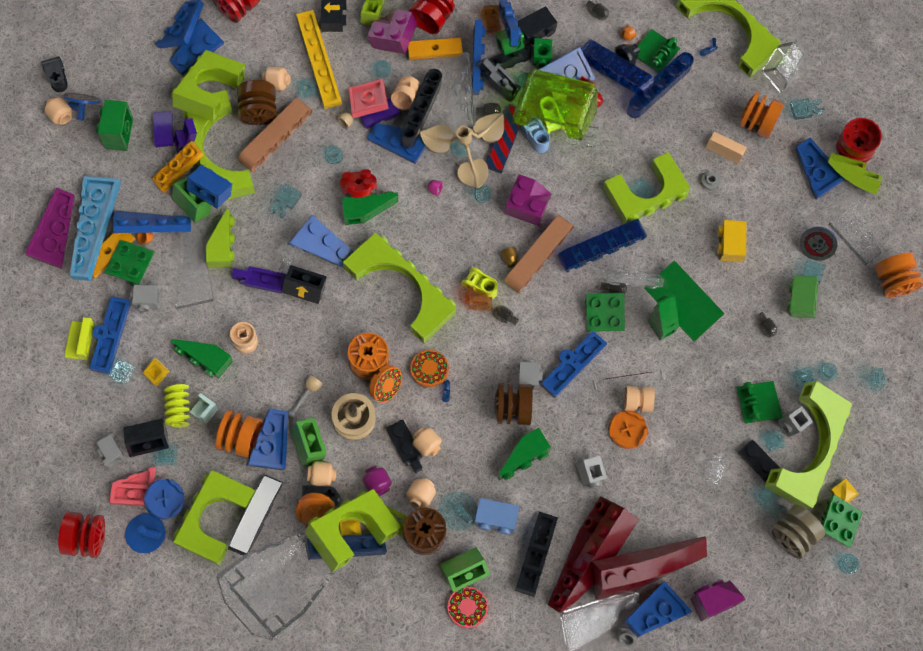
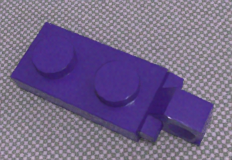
(260, 278)

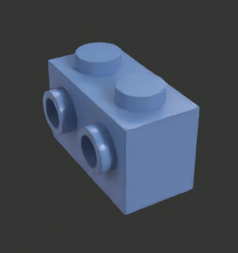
(496, 516)

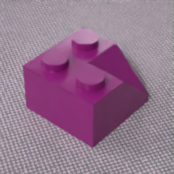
(393, 31)
(528, 200)
(716, 599)

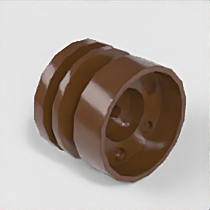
(256, 102)
(514, 404)
(419, 541)

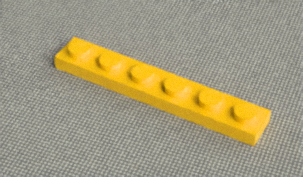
(319, 59)

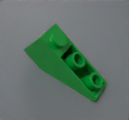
(365, 208)
(664, 317)
(209, 356)
(529, 448)

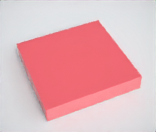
(368, 98)

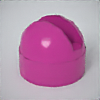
(433, 187)

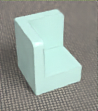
(204, 409)

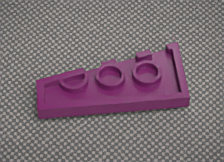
(52, 232)

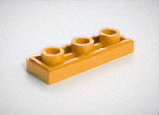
(445, 48)
(177, 166)
(109, 245)

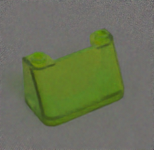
(557, 101)

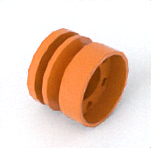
(761, 114)
(899, 275)
(367, 366)
(235, 433)

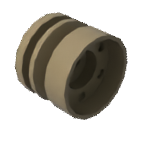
(797, 531)

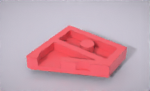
(132, 490)

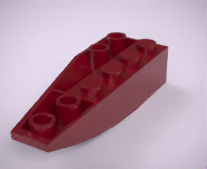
(597, 539)

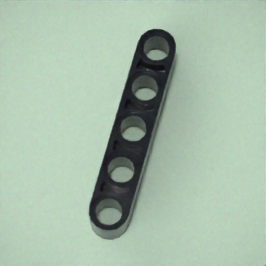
(421, 108)

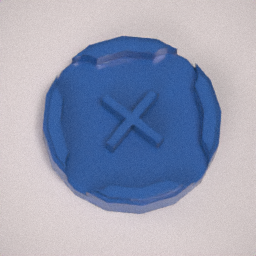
(164, 499)

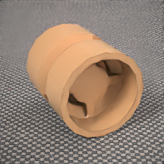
(405, 92)
(244, 337)
(639, 399)

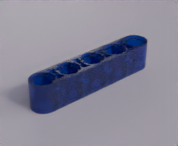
(617, 68)
(664, 79)
(602, 244)

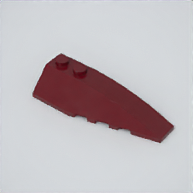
(644, 567)

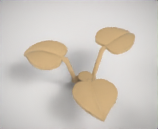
(440, 136)

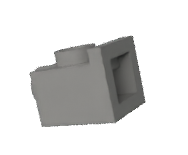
(109, 450)
(591, 471)

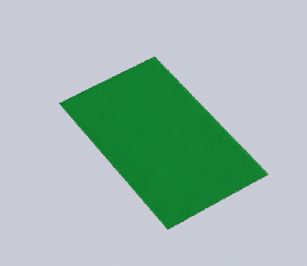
(694, 306)

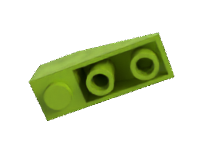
(219, 245)

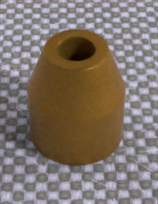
(510, 256)

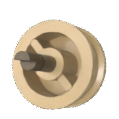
(353, 416)

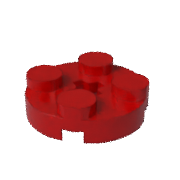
(358, 183)

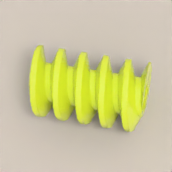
(175, 406)

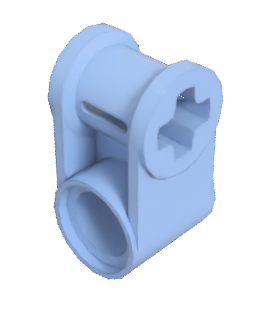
(536, 132)

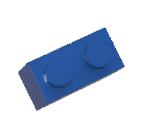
(209, 186)

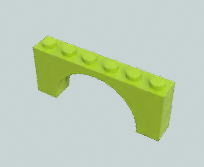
(760, 41)
(240, 180)
(378, 255)
(830, 416)

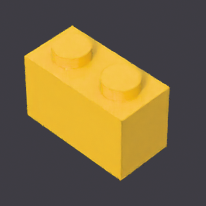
(732, 241)

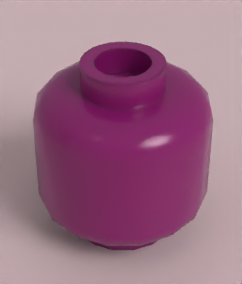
(377, 479)

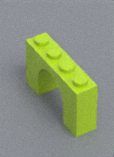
(207, 68)
(632, 207)
(215, 489)
(367, 509)

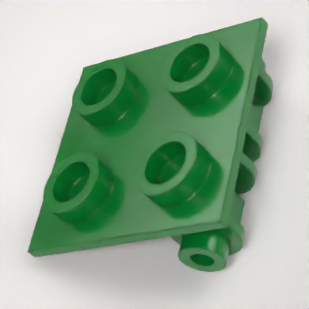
(657, 50)
(129, 262)
(605, 312)
(759, 402)
(841, 520)

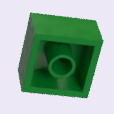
(115, 125)

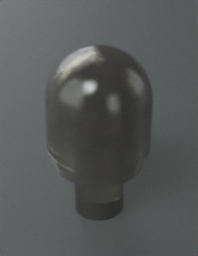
(598, 10)
(489, 108)
(621, 288)
(504, 314)
(767, 325)

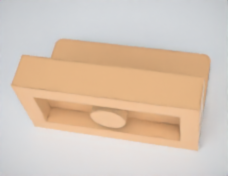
(726, 147)

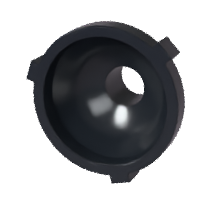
(628, 52)

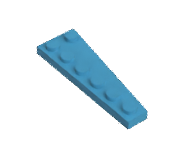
(95, 212)

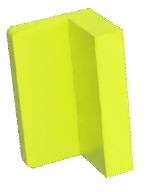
(79, 339)

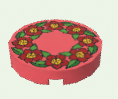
(467, 607)

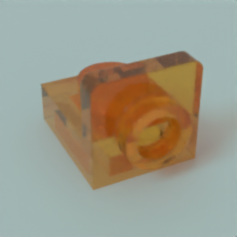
(490, 19)
(480, 302)

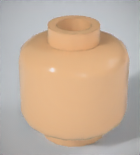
(277, 76)
(58, 111)
(427, 442)
(321, 473)
(421, 493)

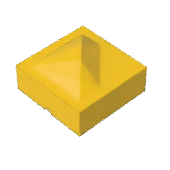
(155, 371)
(845, 491)
(350, 527)

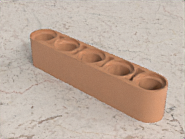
(278, 130)
(538, 253)

